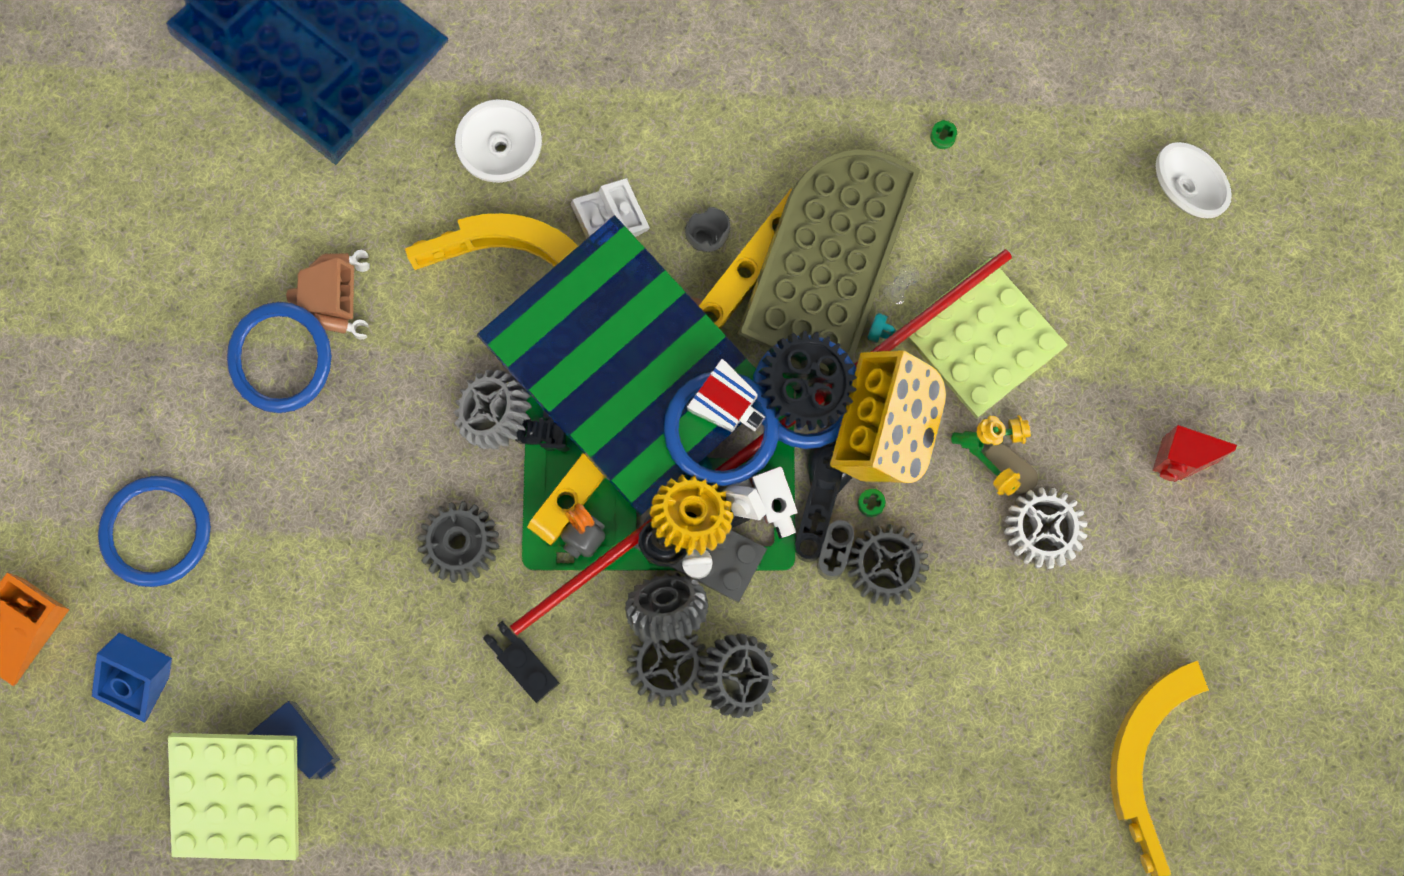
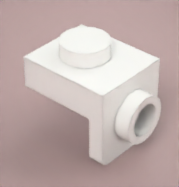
(745, 501)

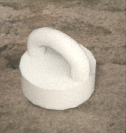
(697, 565)

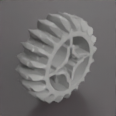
(480, 410)

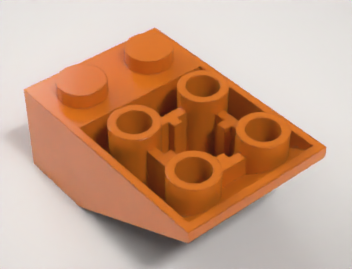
(26, 624)

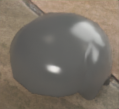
(708, 230)

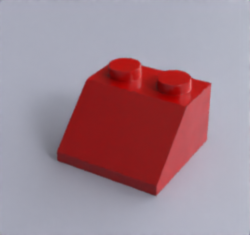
(1189, 452)

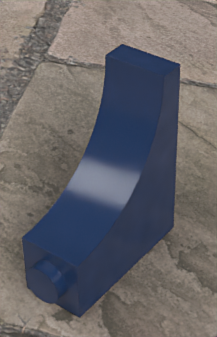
(314, 754)

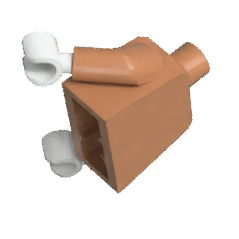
(328, 290)

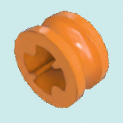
(579, 518)

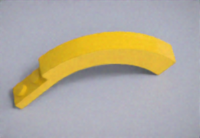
(493, 231)
(1130, 752)

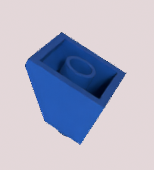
(130, 676)

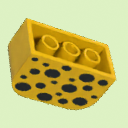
(891, 420)

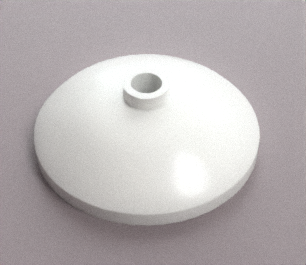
(494, 125)
(1193, 180)

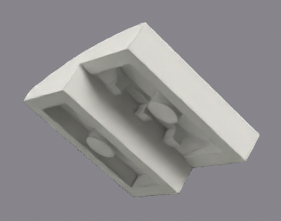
(610, 200)

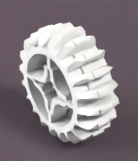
(1055, 537)

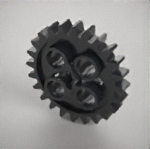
(810, 354)

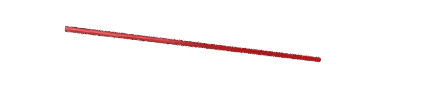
(751, 449)

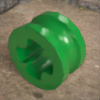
(939, 127)
(876, 510)

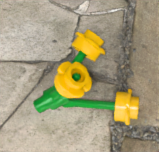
(992, 432)

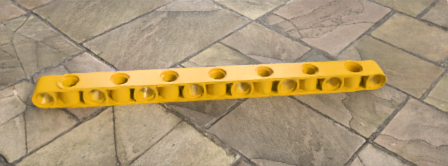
(722, 301)

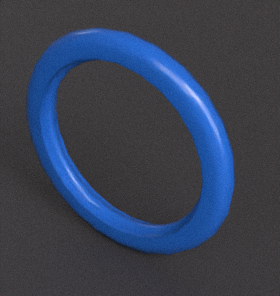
(323, 362)
(802, 440)
(692, 468)
(170, 575)

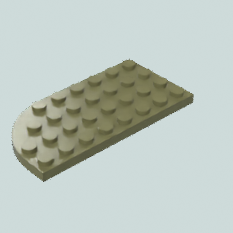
(830, 250)

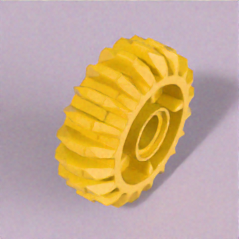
(686, 532)

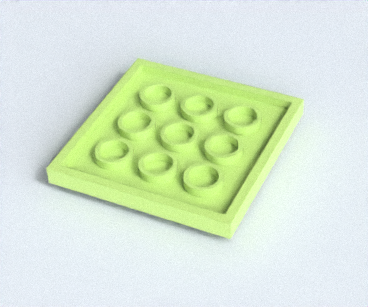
(987, 342)
(233, 796)

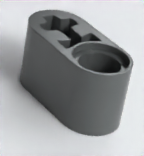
(841, 559)

